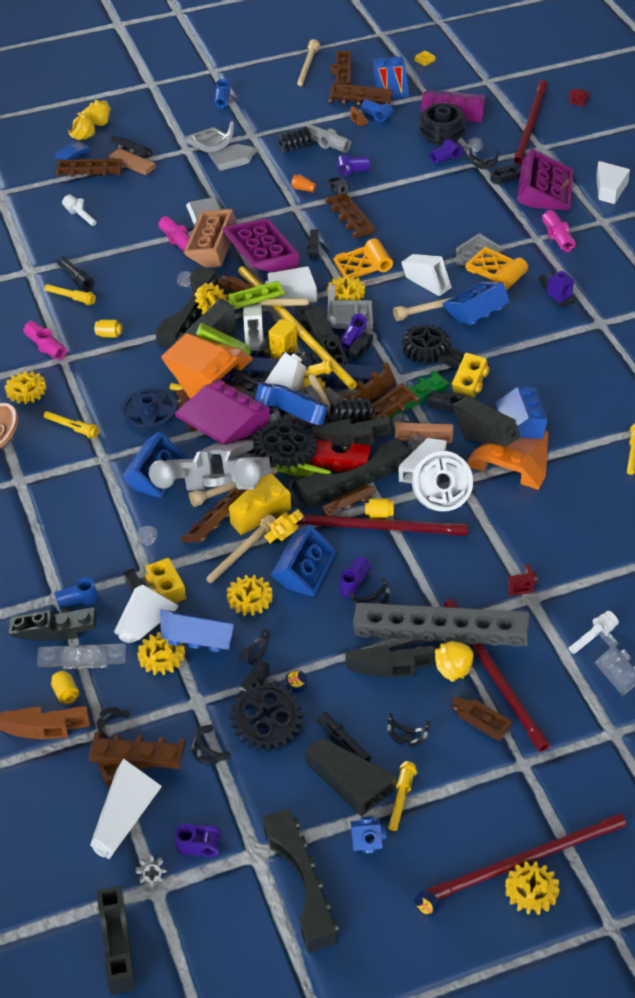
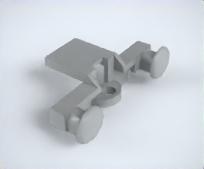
(199, 472)

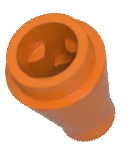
(301, 183)

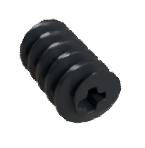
(294, 138)
(351, 408)

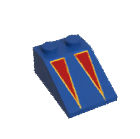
(391, 74)

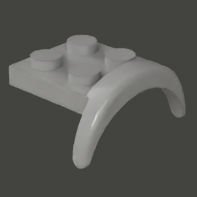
(211, 139)
(341, 311)

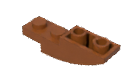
(38, 725)

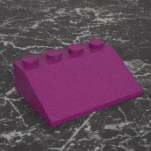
(470, 104)
(535, 174)
(263, 245)
(224, 413)

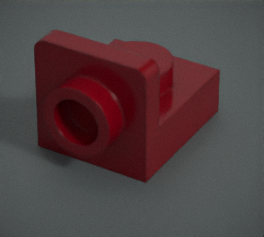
(578, 97)
(522, 583)

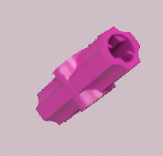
(558, 231)
(175, 233)
(45, 340)

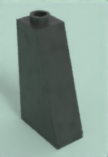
(219, 317)
(484, 423)
(351, 777)

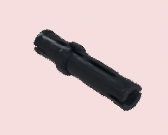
(265, 346)
(337, 733)

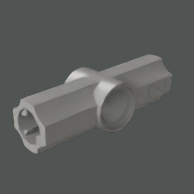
(329, 139)

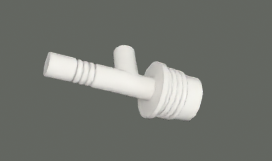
(75, 205)
(605, 623)

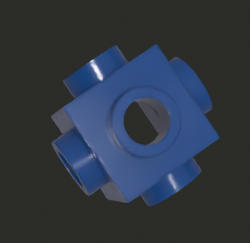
(360, 836)

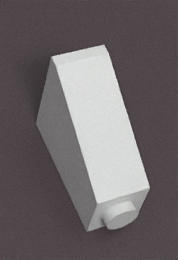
(611, 181)
(427, 272)
(295, 283)
(253, 326)
(288, 372)
(408, 465)
(142, 614)

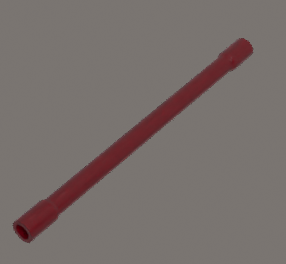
(520, 153)
(450, 529)
(534, 732)
(603, 827)

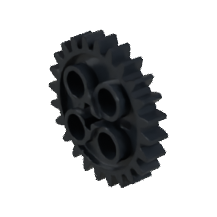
(285, 444)
(255, 699)

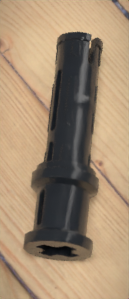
(79, 276)

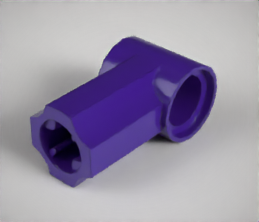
(447, 150)
(349, 164)
(353, 331)
(353, 576)

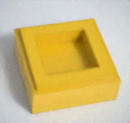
(424, 58)

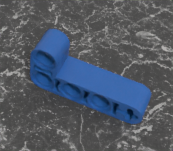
(292, 402)

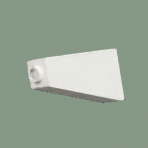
(125, 803)

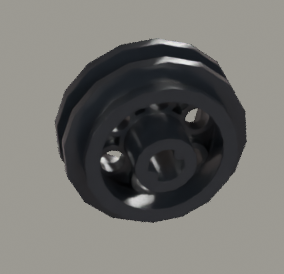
(441, 123)

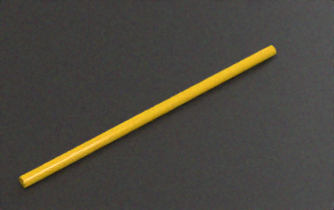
(306, 337)

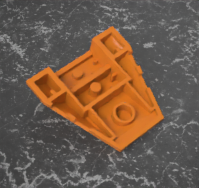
(202, 361)
(522, 455)

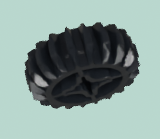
(425, 344)

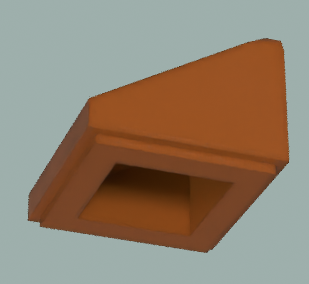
(357, 117)

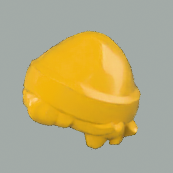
(98, 112)
(82, 127)
(454, 660)

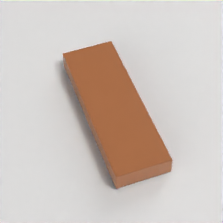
(133, 161)
(405, 431)

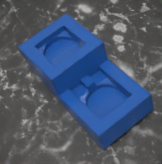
(72, 151)

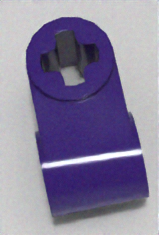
(198, 840)

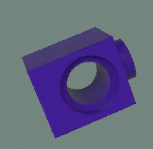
(560, 286)

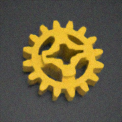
(348, 288)
(208, 295)
(25, 387)
(283, 526)
(249, 595)
(161, 655)
(544, 891)

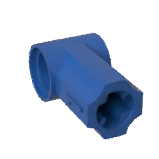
(222, 93)
(379, 112)
(83, 591)

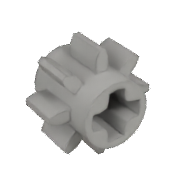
(145, 866)

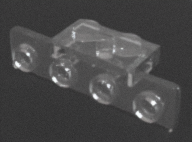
(81, 656)
(616, 665)

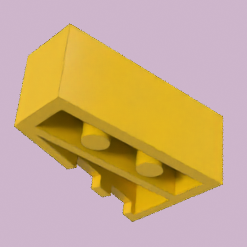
(254, 504)

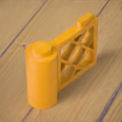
(374, 255)
(506, 273)

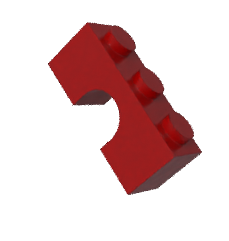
(340, 462)

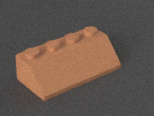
(208, 241)

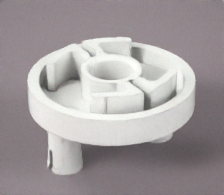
(425, 483)

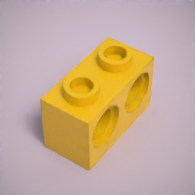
(282, 339)
(466, 374)
(165, 580)

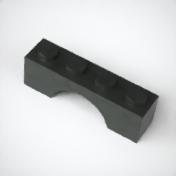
(116, 940)

